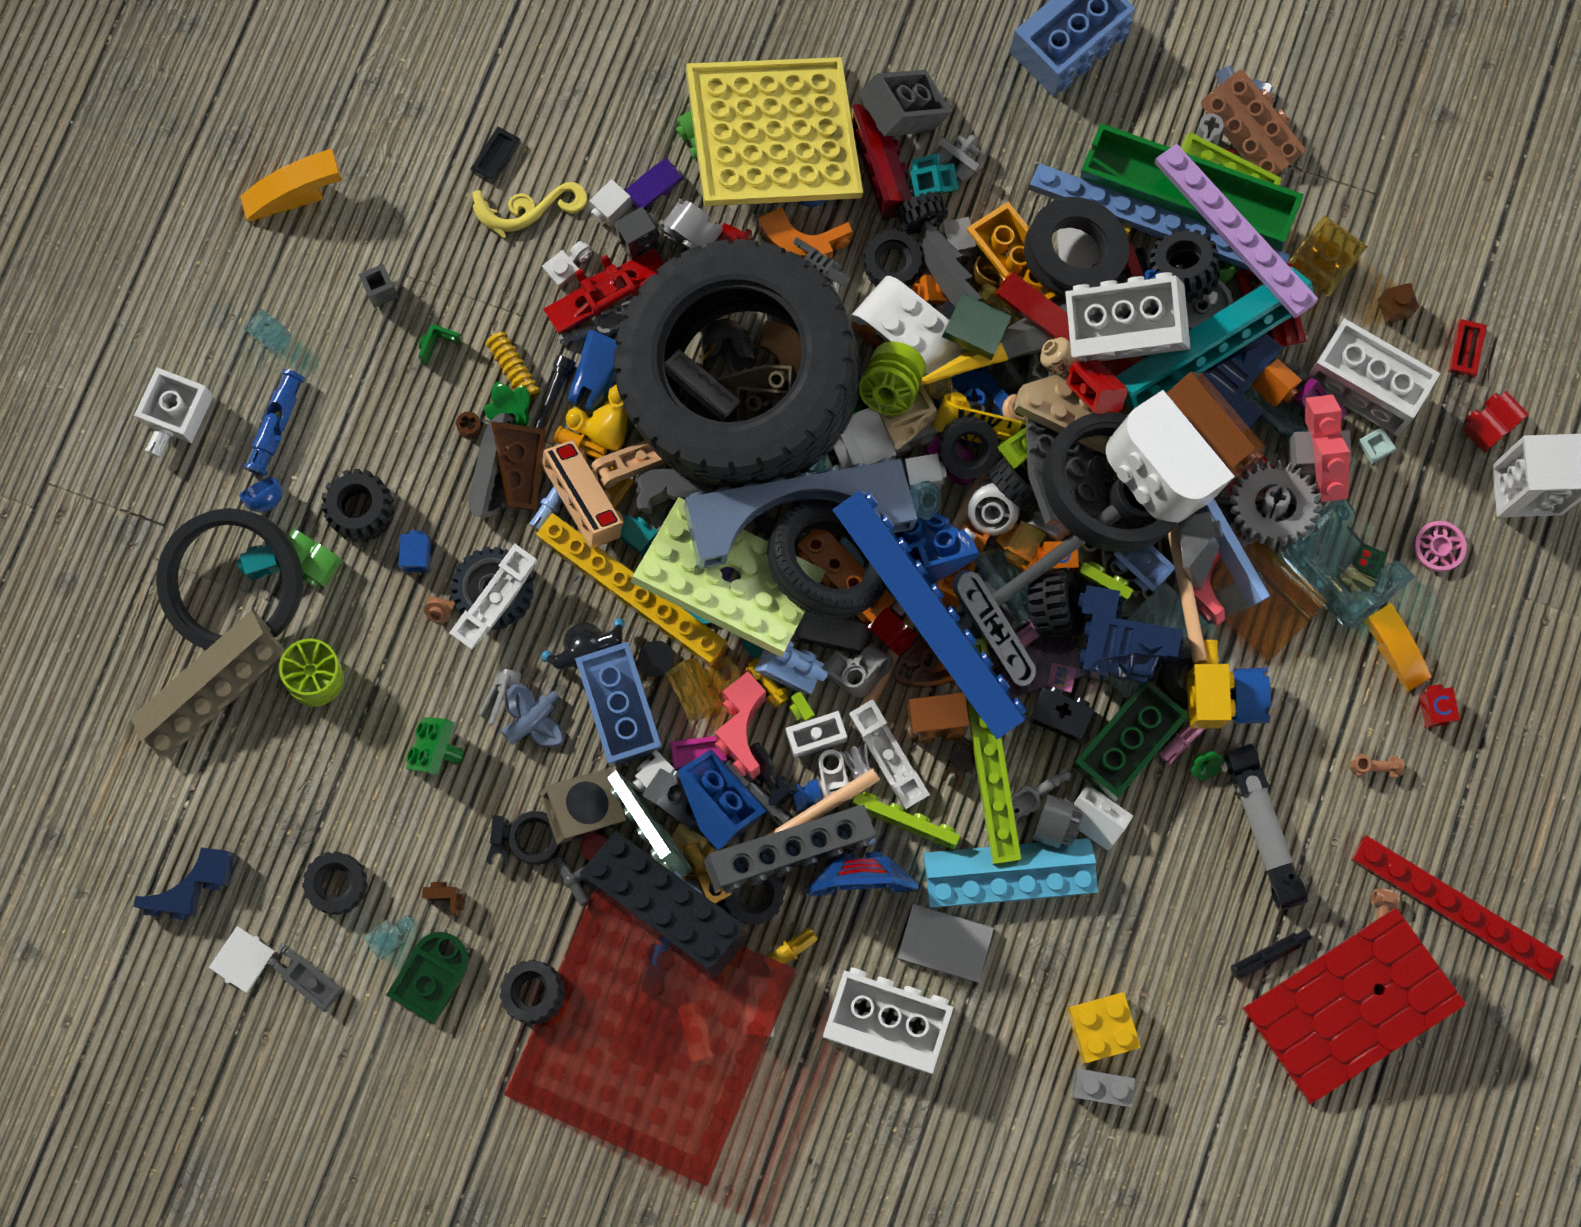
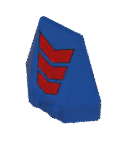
(861, 873)

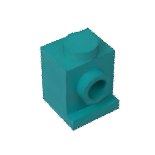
(637, 534)
(258, 562)

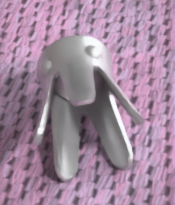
(859, 763)

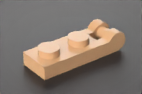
(627, 463)

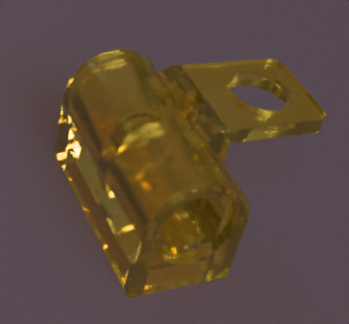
(700, 688)

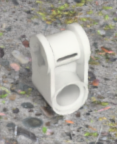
(832, 779)

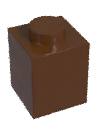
(1398, 303)

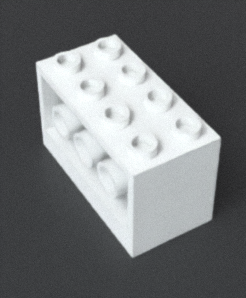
(1139, 333)
(1373, 377)
(1538, 476)
(891, 1041)

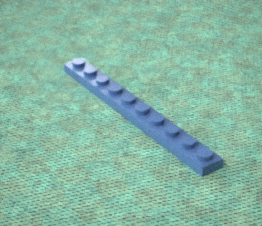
(1130, 210)

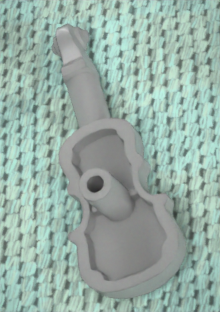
(605, 324)
(1028, 798)

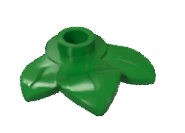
(509, 402)

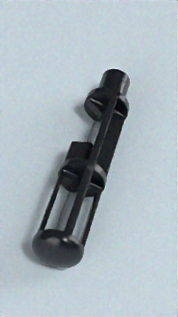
(1269, 954)

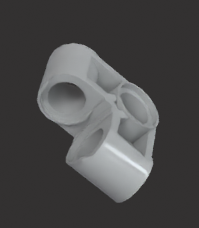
(869, 665)

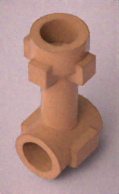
(1362, 764)
(1385, 900)

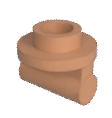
(439, 609)

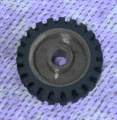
(474, 576)

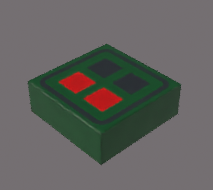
(1369, 560)

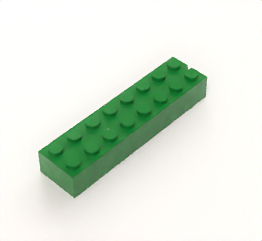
(1129, 167)

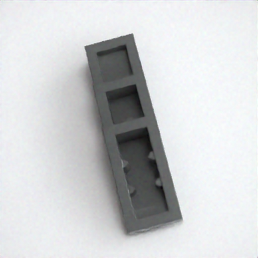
(944, 264)

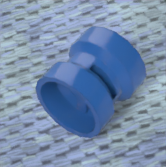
(807, 795)

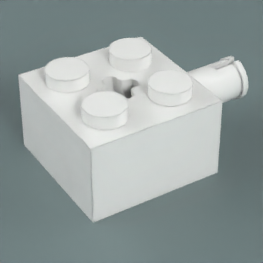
(181, 421)

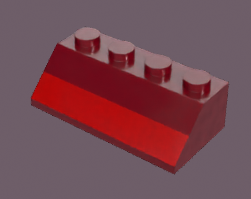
(881, 163)

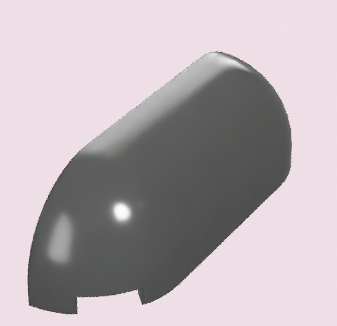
(487, 487)

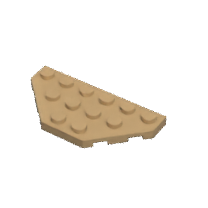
(1056, 406)

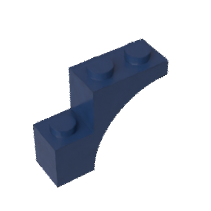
(211, 868)

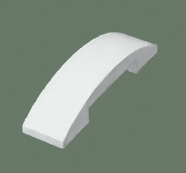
(495, 597)
(888, 754)

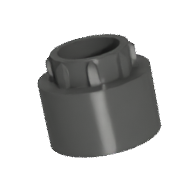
(1057, 823)

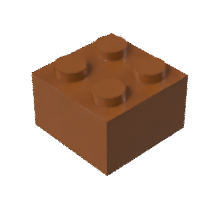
(938, 717)

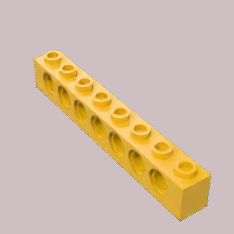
(616, 580)

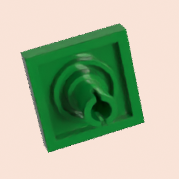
(432, 746)

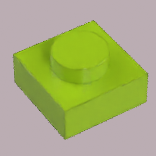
(801, 708)

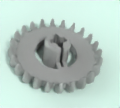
(1288, 484)

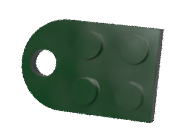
(429, 977)

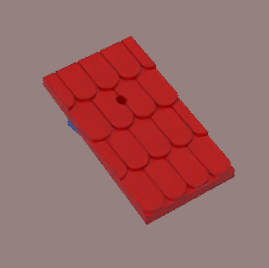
(1330, 1021)

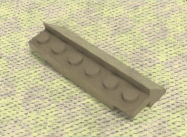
(207, 685)

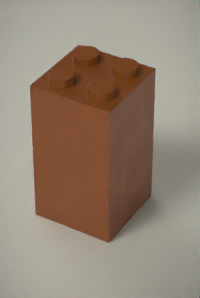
(1217, 422)

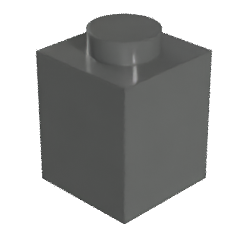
(378, 285)

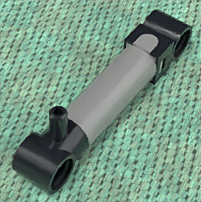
(1251, 787)

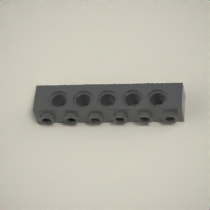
(853, 821)

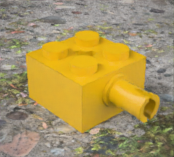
(1210, 691)

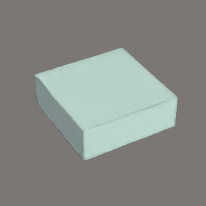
(1376, 445)

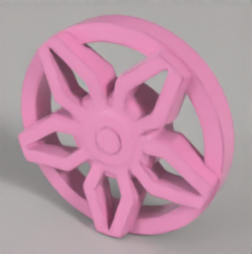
(1440, 546)

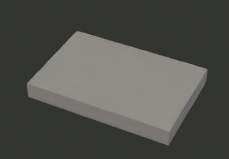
(945, 943)

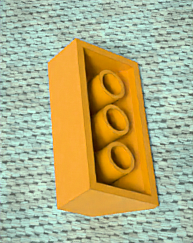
(1002, 241)

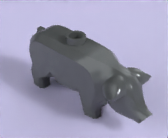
(661, 488)

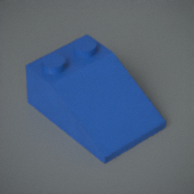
(718, 799)

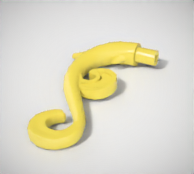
(523, 201)

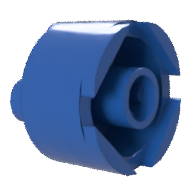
(1251, 695)

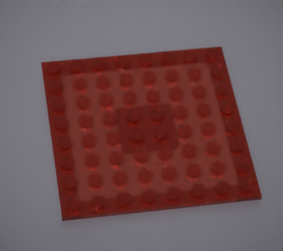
(650, 1049)

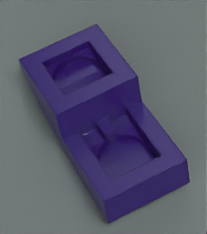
(654, 183)

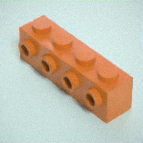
(841, 569)

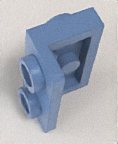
(1147, 565)

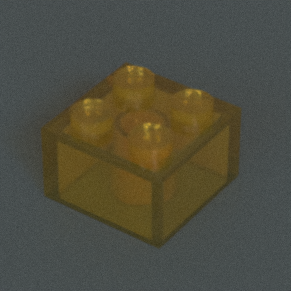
(1327, 255)

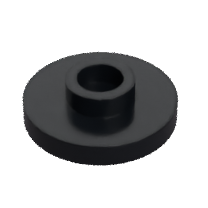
(656, 658)

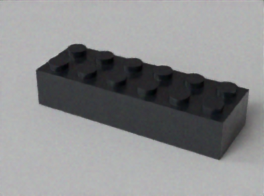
(664, 905)

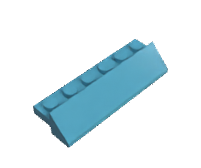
(1043, 872)

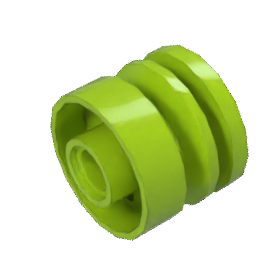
(892, 378)

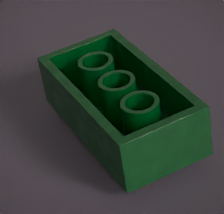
(1130, 740)

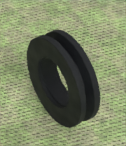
(1081, 215)

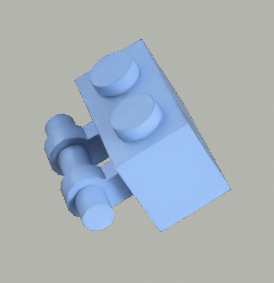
(794, 670)

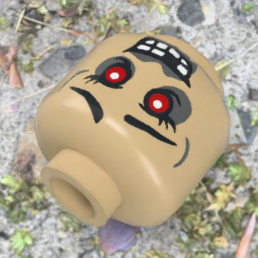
(1057, 356)

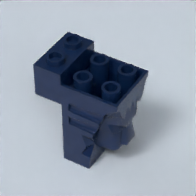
(1239, 371)
(1123, 646)

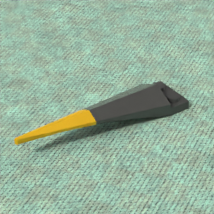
(1017, 341)

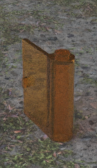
(1279, 618)

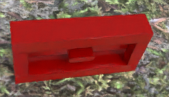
(1462, 369)

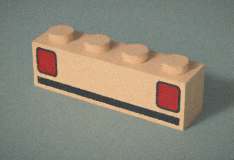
(582, 493)

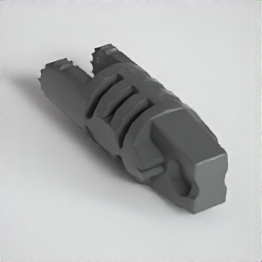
(824, 264)

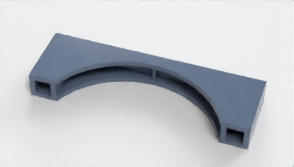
(720, 516)

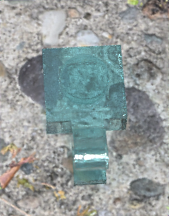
(386, 937)

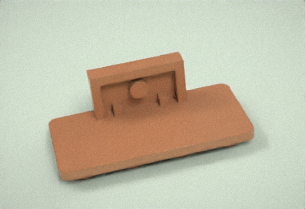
(1253, 123)

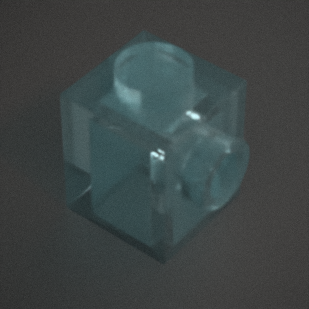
(268, 332)

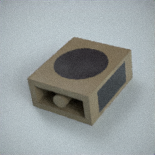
(582, 806)

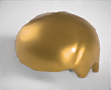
(986, 272)

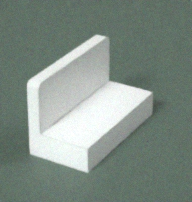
(1101, 818)

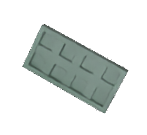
(650, 828)

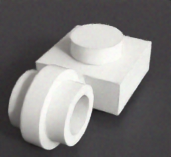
(563, 268)

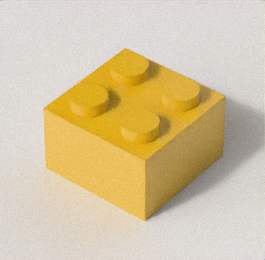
(1103, 1027)

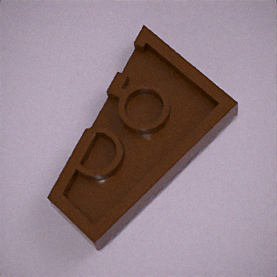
(520, 462)

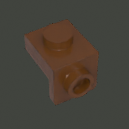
(440, 892)

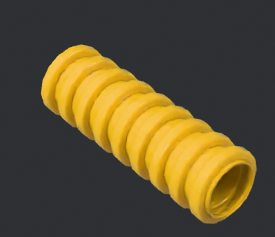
(512, 365)

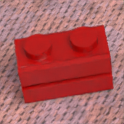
(1097, 386)

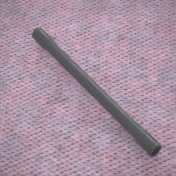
(1107, 516)

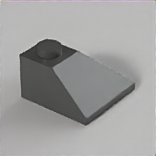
(1199, 545)

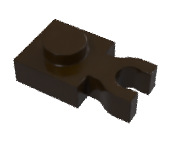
(962, 759)

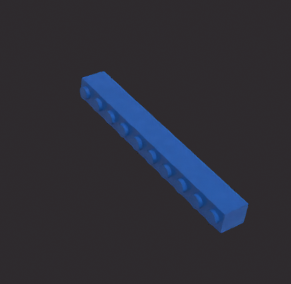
(930, 614)

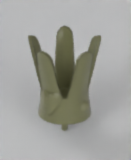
(1355, 579)

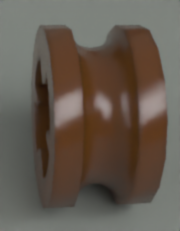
(465, 432)

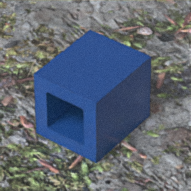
(415, 552)

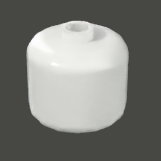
(990, 510)

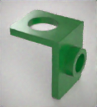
(428, 341)

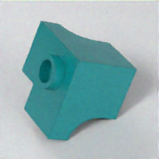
(932, 176)

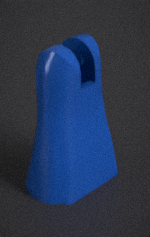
(594, 371)

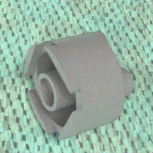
(690, 226)

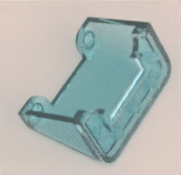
(1336, 545)

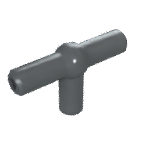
(572, 880)

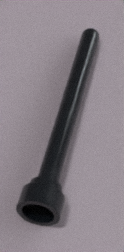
(562, 368)

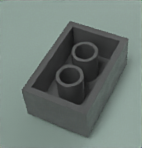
(904, 102)

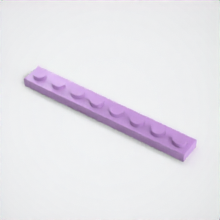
(1236, 231)

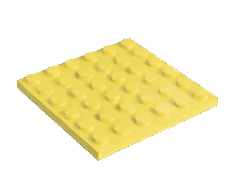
(773, 131)

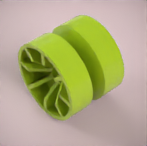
(311, 672)

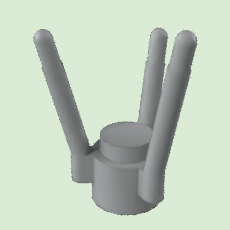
(501, 684)

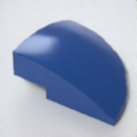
(939, 546)

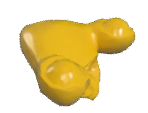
(607, 424)

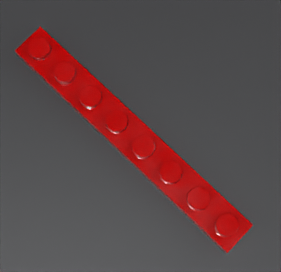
(1457, 908)

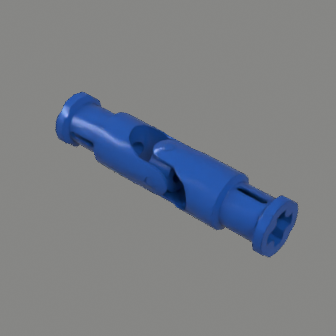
(270, 432)

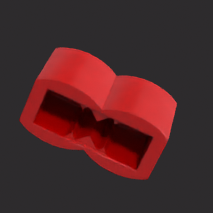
(1495, 421)

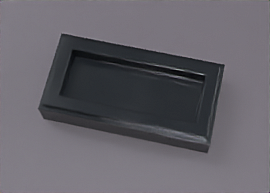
(495, 155)

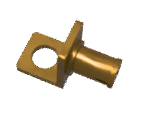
(696, 861)

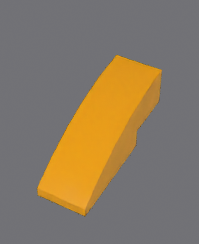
(1398, 647)

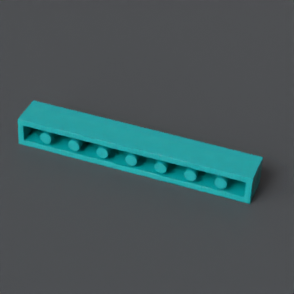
(1209, 344)

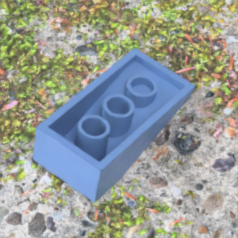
(618, 704)

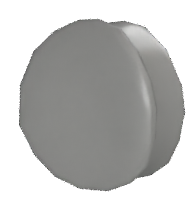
(1053, 532)

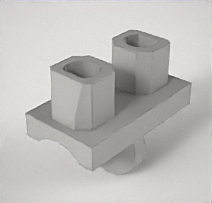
(968, 166)

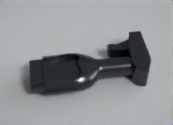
(779, 794)

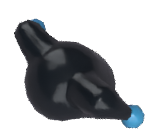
(584, 640)

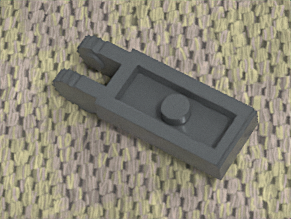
(307, 979)

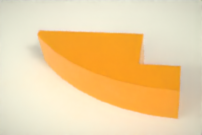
(291, 186)

